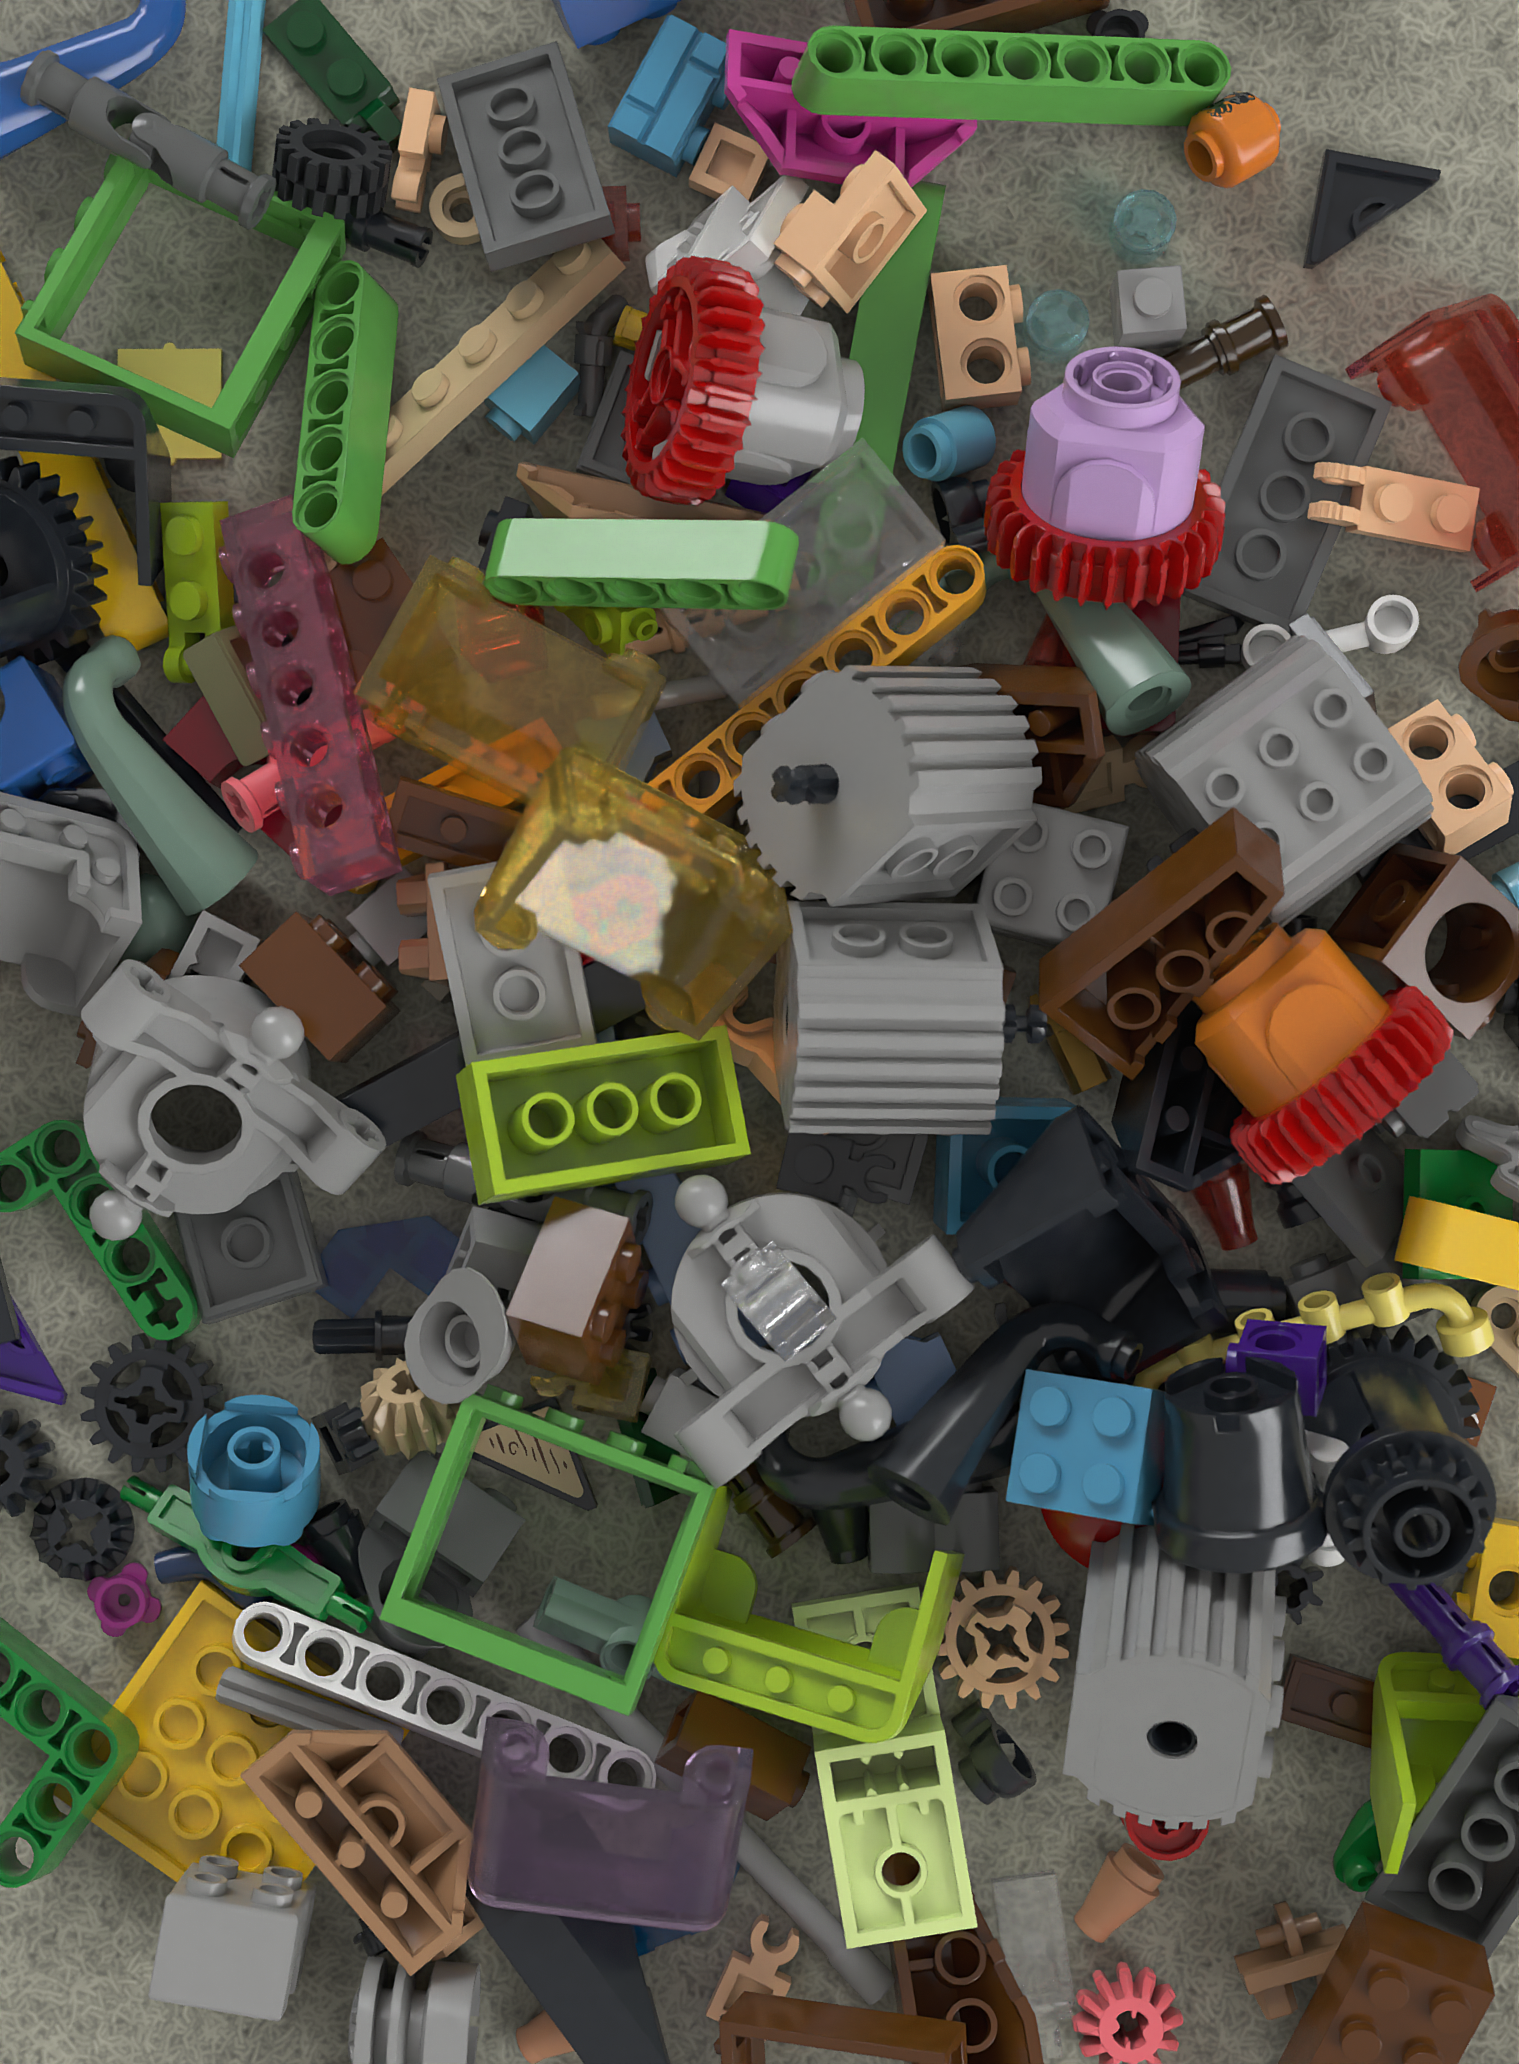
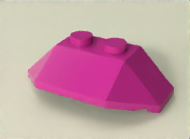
(820, 145)

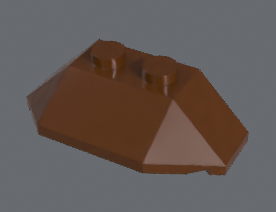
(1062, 721)

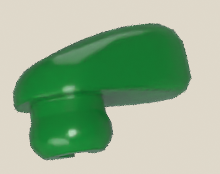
(1358, 1851)

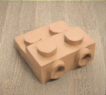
(844, 245)

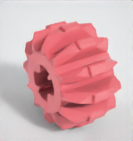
(1144, 2001)

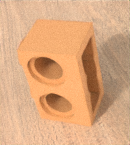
(963, 340)
(1454, 773)

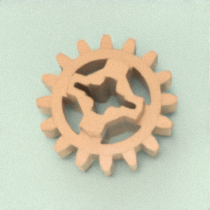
(1017, 1612)

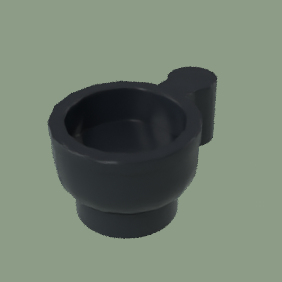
(965, 509)
(987, 1767)

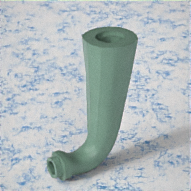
(1112, 647)
(177, 830)

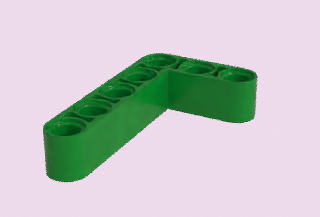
(69, 1760)

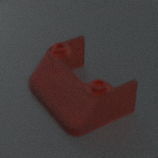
(1465, 377)

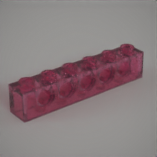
(361, 841)

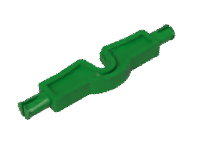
(269, 1572)

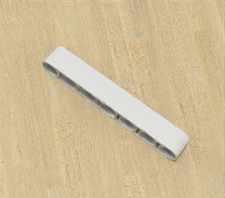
(417, 1681)

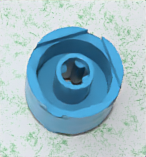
(254, 1472)

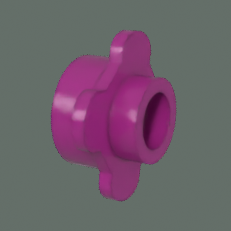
(111, 1612)

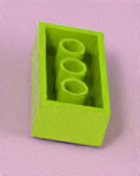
(601, 1114)

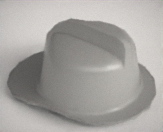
(458, 1337)

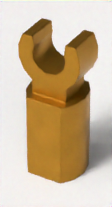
(1078, 1063)

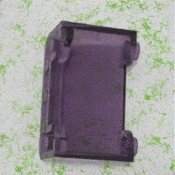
(605, 1845)

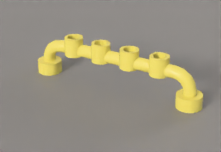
(1385, 1303)

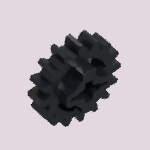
(158, 1374)

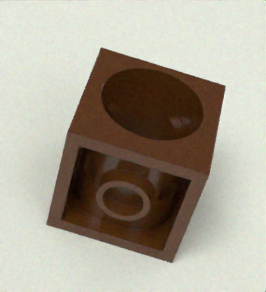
(1394, 913)

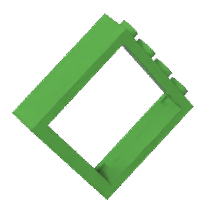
(74, 269)
(505, 1648)

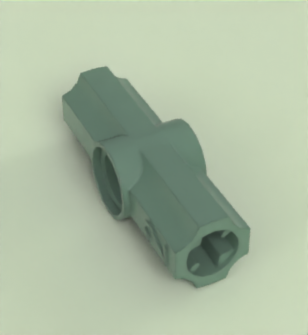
(596, 1623)

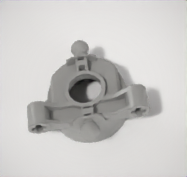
(218, 1036)
(754, 1385)

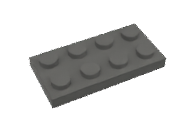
(525, 157)
(1269, 545)

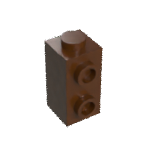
(776, 1760)

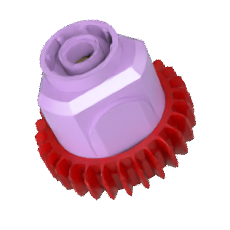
(1108, 487)

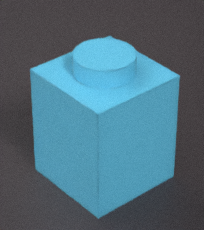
(532, 396)

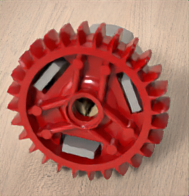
(732, 388)

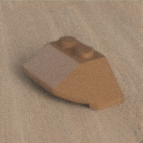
(582, 496)
(373, 1833)

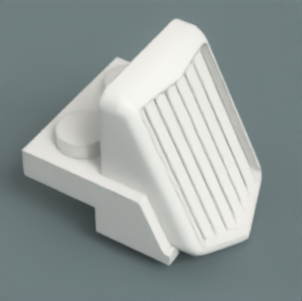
(741, 235)

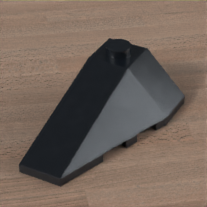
(584, 1980)

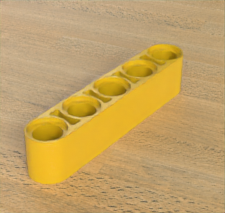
(1460, 1242)

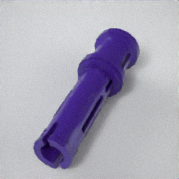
(1464, 1642)

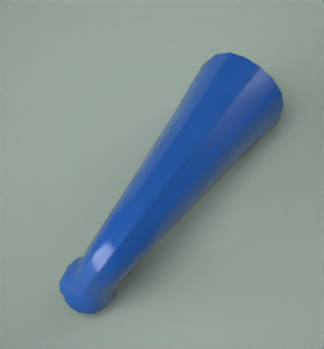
(111, 53)

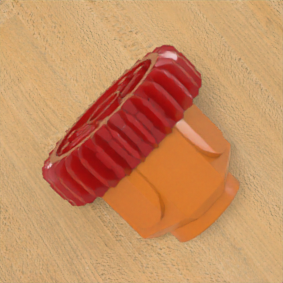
(1311, 1048)

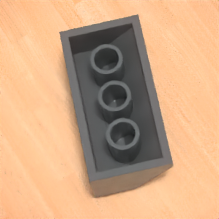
(1465, 1840)

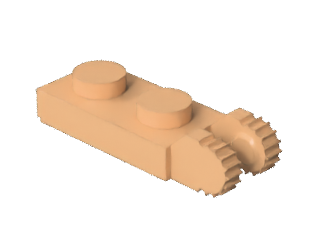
(1399, 506)

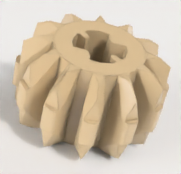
(401, 1413)

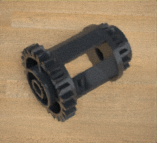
(44, 567)
(1404, 1463)

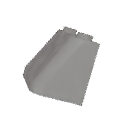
(65, 899)

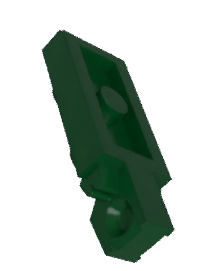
(336, 69)

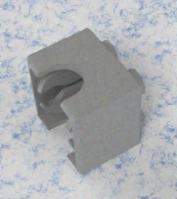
(1052, 876)
(233, 1939)

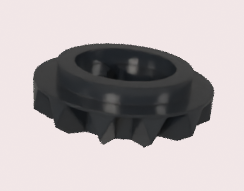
(111, 1536)

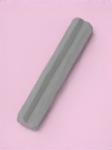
(291, 1706)

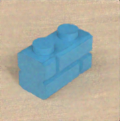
(672, 97)

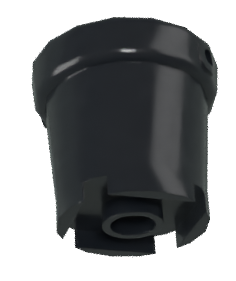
(1237, 1470)

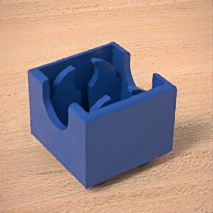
(35, 734)

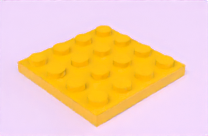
(185, 1783)

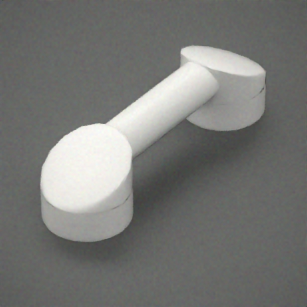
(1381, 632)

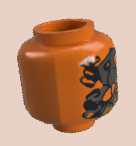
(1232, 139)

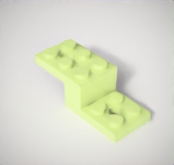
(889, 1799)

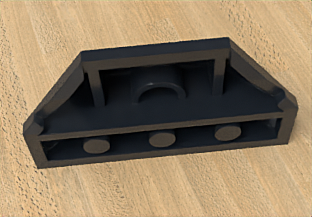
(1177, 1113)

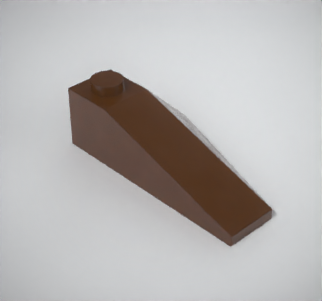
(965, 1981)

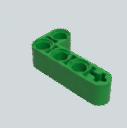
(72, 1187)

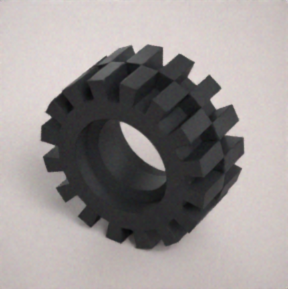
(331, 168)

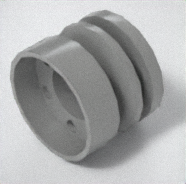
(415, 2024)

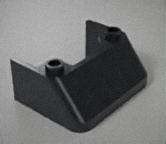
(102, 424)

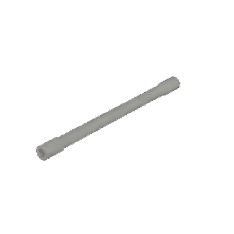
(856, 1965)

